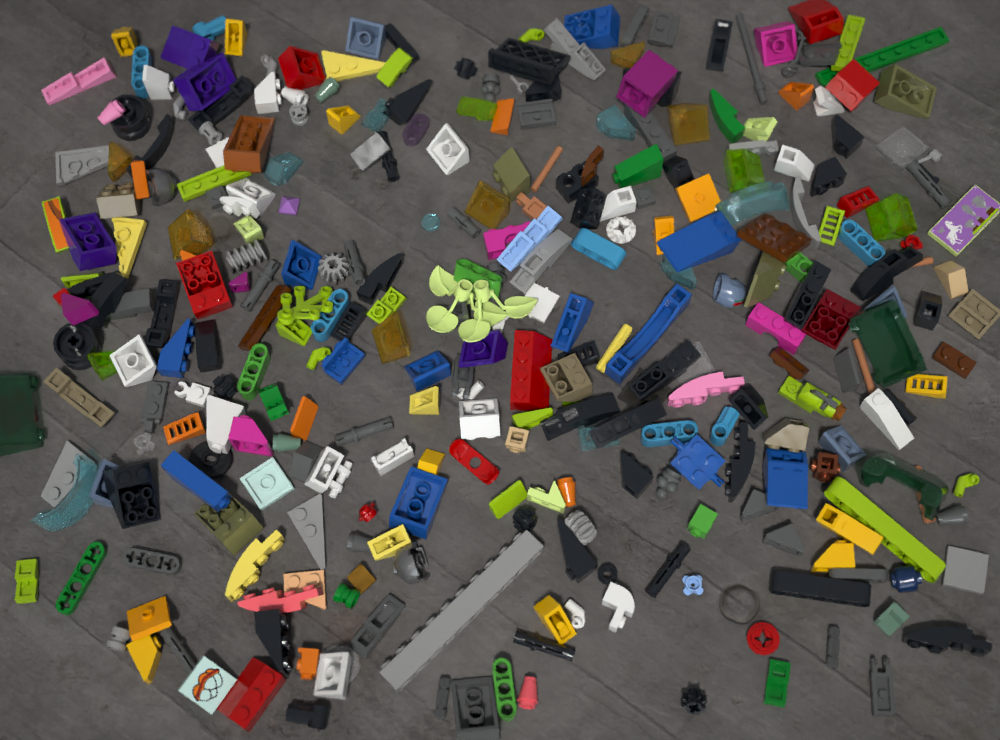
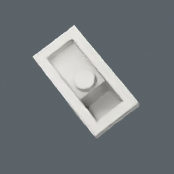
(827, 103)

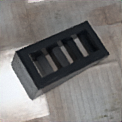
(352, 307)
(591, 346)

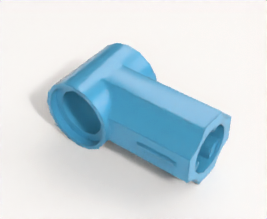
(210, 29)
(724, 425)

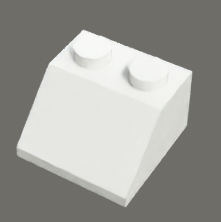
(479, 418)

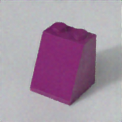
(646, 83)

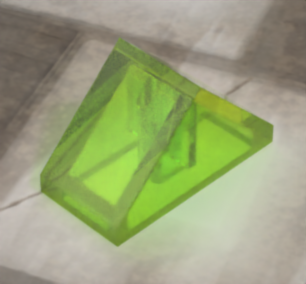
(102, 364)

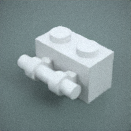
(324, 470)

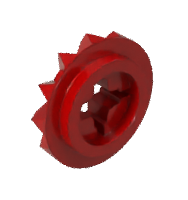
(769, 632)

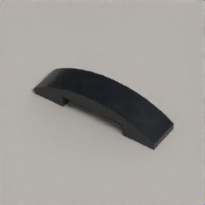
(225, 105)
(159, 146)
(163, 314)

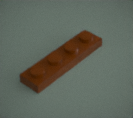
(263, 319)

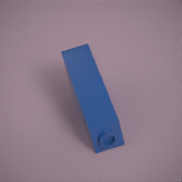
(196, 481)

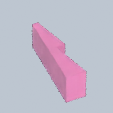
(73, 84)

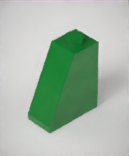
(639, 168)

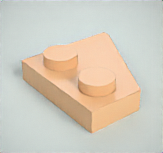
(298, 580)

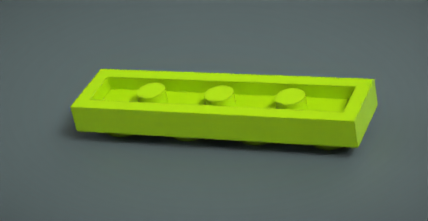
(849, 41)
(200, 184)

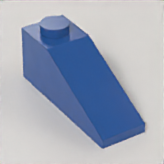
(572, 322)

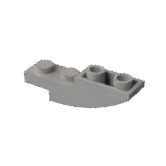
(581, 57)
(539, 259)

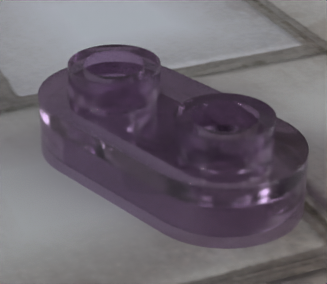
(414, 130)

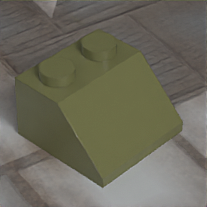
(511, 175)

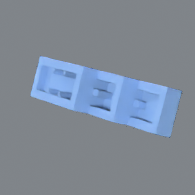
(528, 239)

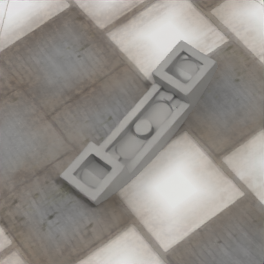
(799, 216)

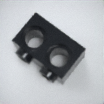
(573, 178)
(588, 208)

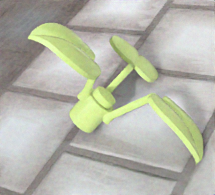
(515, 307)
(443, 320)

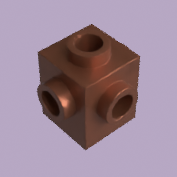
(825, 466)

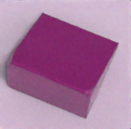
(240, 283)

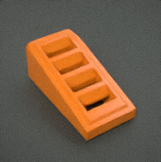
(188, 420)

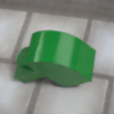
(273, 401)

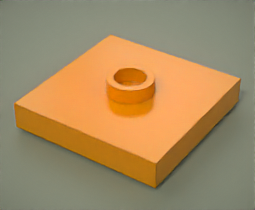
(698, 197)
(149, 618)

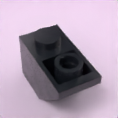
(541, 91)
(677, 171)
(828, 175)
(928, 310)
(633, 476)

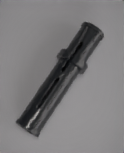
(392, 175)
(673, 563)
(545, 646)

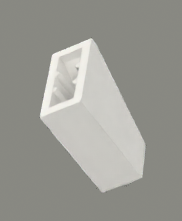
(219, 422)

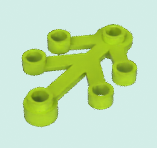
(287, 316)

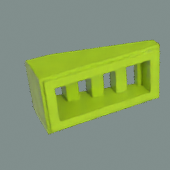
(834, 212)
(531, 419)

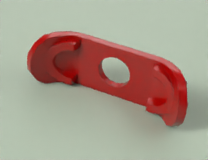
(464, 453)

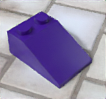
(187, 48)
(205, 82)
(88, 241)

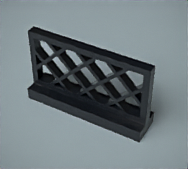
(529, 68)

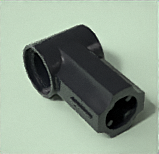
(312, 716)

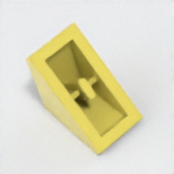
(425, 402)
(389, 543)

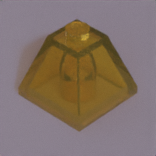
(688, 123)
(189, 234)

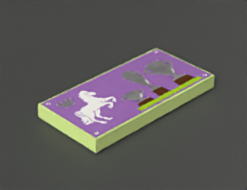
(965, 220)

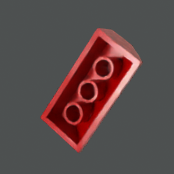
(528, 384)

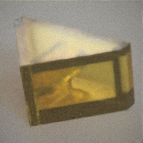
(628, 55)
(117, 162)

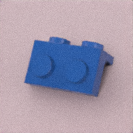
(342, 361)

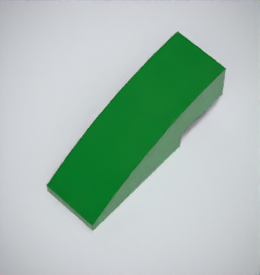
(725, 117)

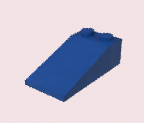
(700, 242)

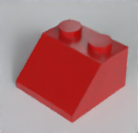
(301, 68)
(852, 85)

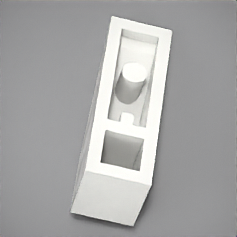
(886, 418)

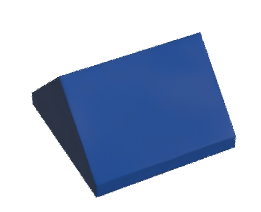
(300, 266)
(428, 370)

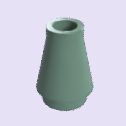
(327, 89)
(285, 442)

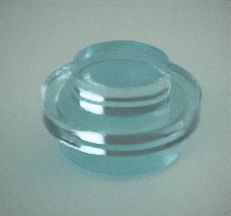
(430, 222)

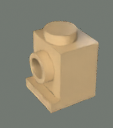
(517, 439)

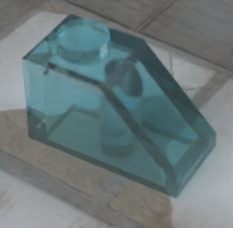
(615, 124)
(282, 168)
(685, 278)

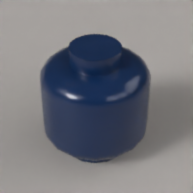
(905, 579)

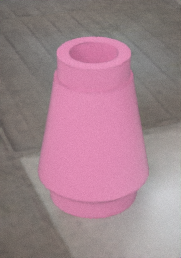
(111, 112)

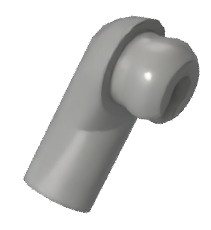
(269, 64)
(177, 106)

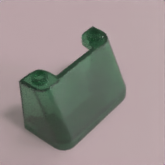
(888, 342)
(17, 414)
(885, 465)

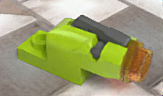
(812, 398)

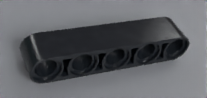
(820, 588)

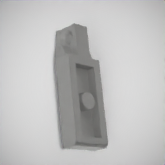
(757, 147)

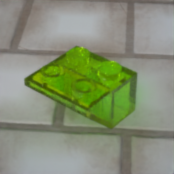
(742, 169)
(891, 218)

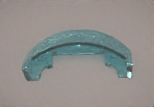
(754, 201)
(76, 503)

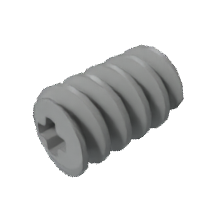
(245, 255)

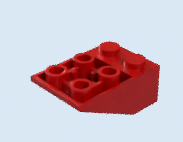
(817, 19)
(204, 285)

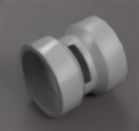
(118, 639)

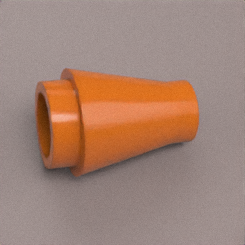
(567, 489)

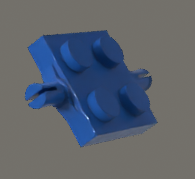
(697, 461)

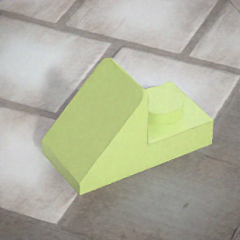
(759, 128)
(249, 229)
(552, 500)

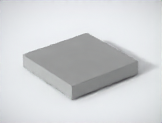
(965, 570)

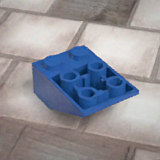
(595, 27)
(786, 478)

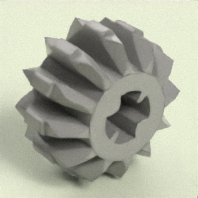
(335, 273)
(581, 527)

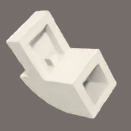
(621, 601)

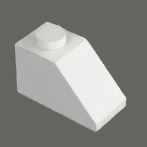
(157, 83)

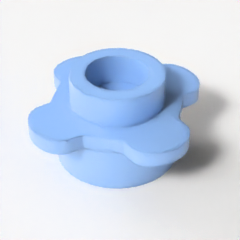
(696, 580)

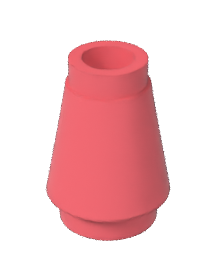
(528, 693)

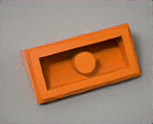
(503, 116)
(139, 179)
(304, 419)

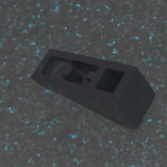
(403, 105)
(576, 558)

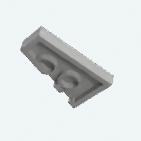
(62, 476)

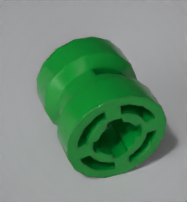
(346, 595)

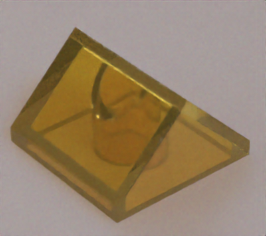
(488, 206)
(391, 339)

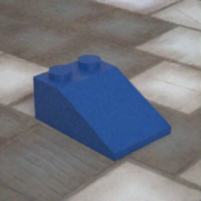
(418, 502)

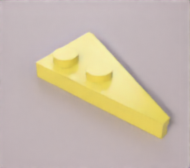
(346, 67)
(128, 239)

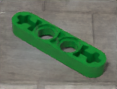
(77, 576)

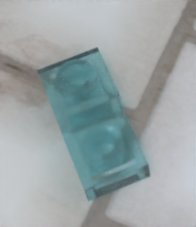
(376, 119)

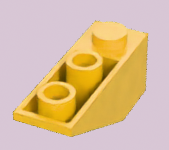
(849, 528)

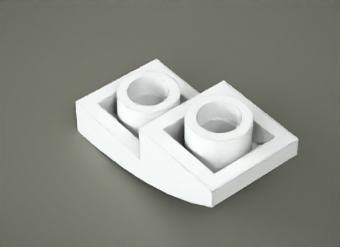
(238, 206)

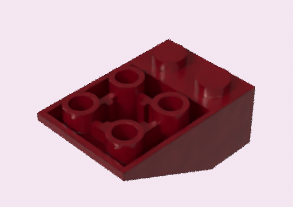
(830, 319)

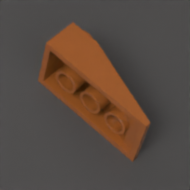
(248, 144)

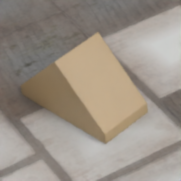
(952, 278)

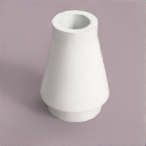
(294, 95)

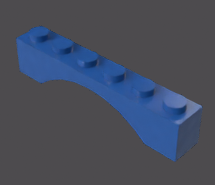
(631, 354)

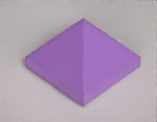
(289, 205)

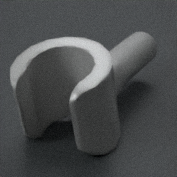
(519, 85)
(934, 156)

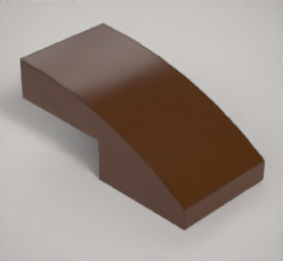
(590, 166)

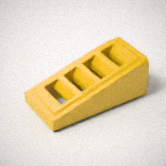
(928, 392)

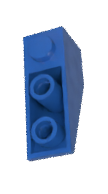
(175, 353)

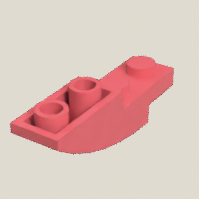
(274, 599)

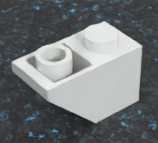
(266, 95)
(794, 163)
(619, 203)

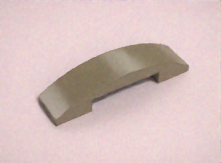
(78, 398)

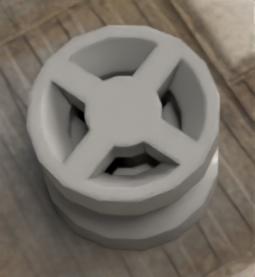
(296, 110)

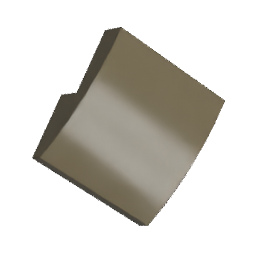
(975, 314)

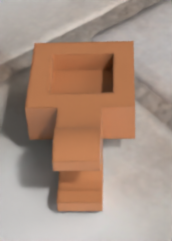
(532, 207)

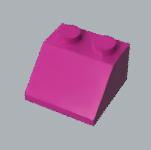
(776, 43)
(247, 437)

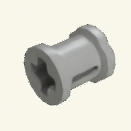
(208, 130)

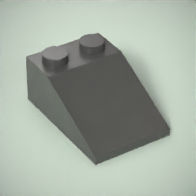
(475, 709)

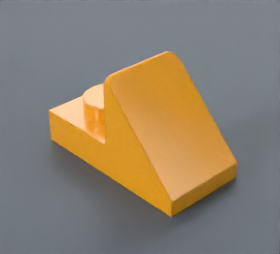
(663, 227)

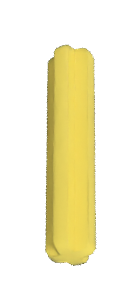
(614, 347)

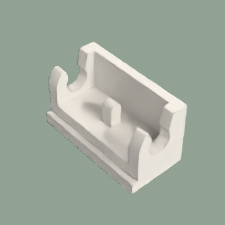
(392, 457)

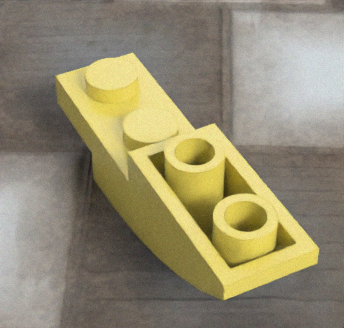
(246, 570)

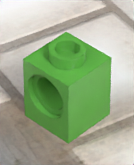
(702, 521)

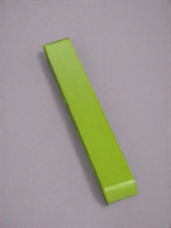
(895, 536)

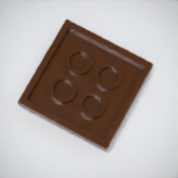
(774, 237)

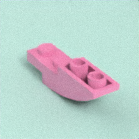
(697, 390)

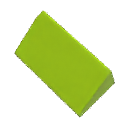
(71, 280)
(508, 499)

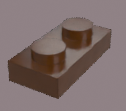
(954, 360)
(789, 363)

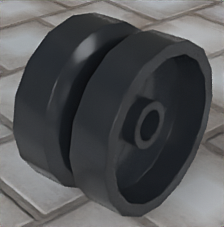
(134, 122)
(74, 344)

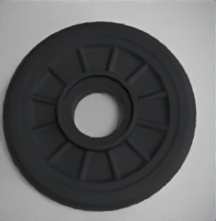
(212, 470)

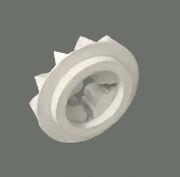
(616, 235)

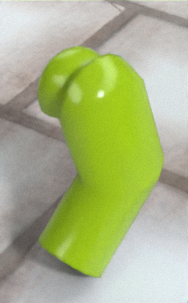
(532, 34)
(316, 356)
(964, 482)

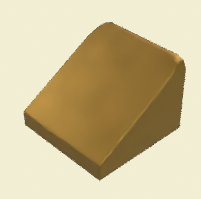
(361, 578)

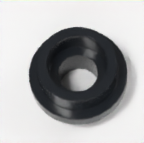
(607, 568)

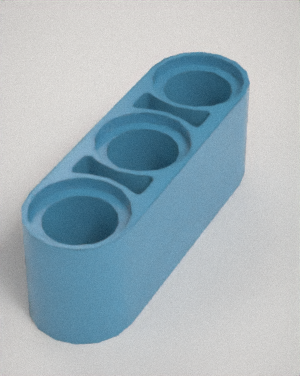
(141, 57)
(858, 234)
(598, 248)
(329, 323)
(661, 439)

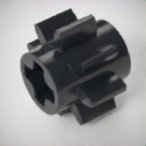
(465, 68)
(224, 386)
(524, 519)
(693, 701)

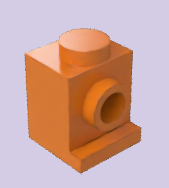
(308, 663)

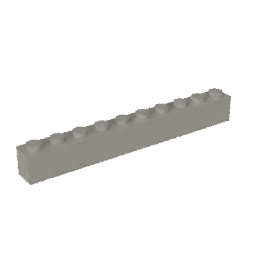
(462, 611)

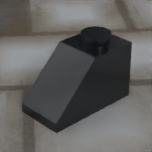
(845, 137)
(750, 406)

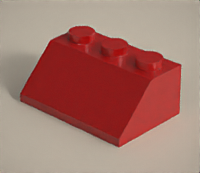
(251, 694)

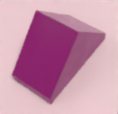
(77, 309)

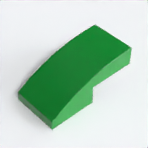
(776, 683)

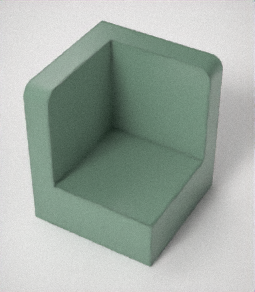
(891, 619)

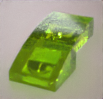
(476, 107)

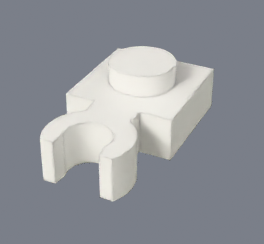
(195, 394)

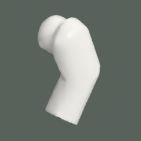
(475, 389)
(578, 614)

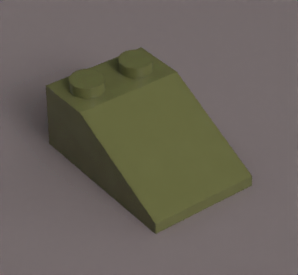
(905, 92)
(765, 279)

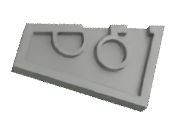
(79, 163)

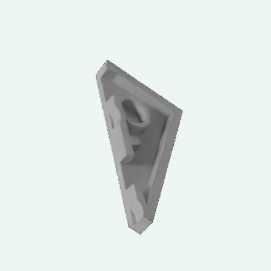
(309, 522)

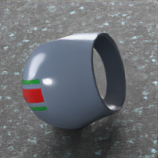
(728, 292)

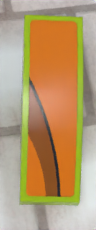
(53, 213)

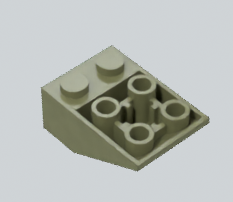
(231, 526)

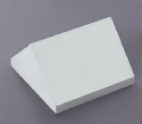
(448, 150)
(253, 192)
(134, 362)
(333, 675)

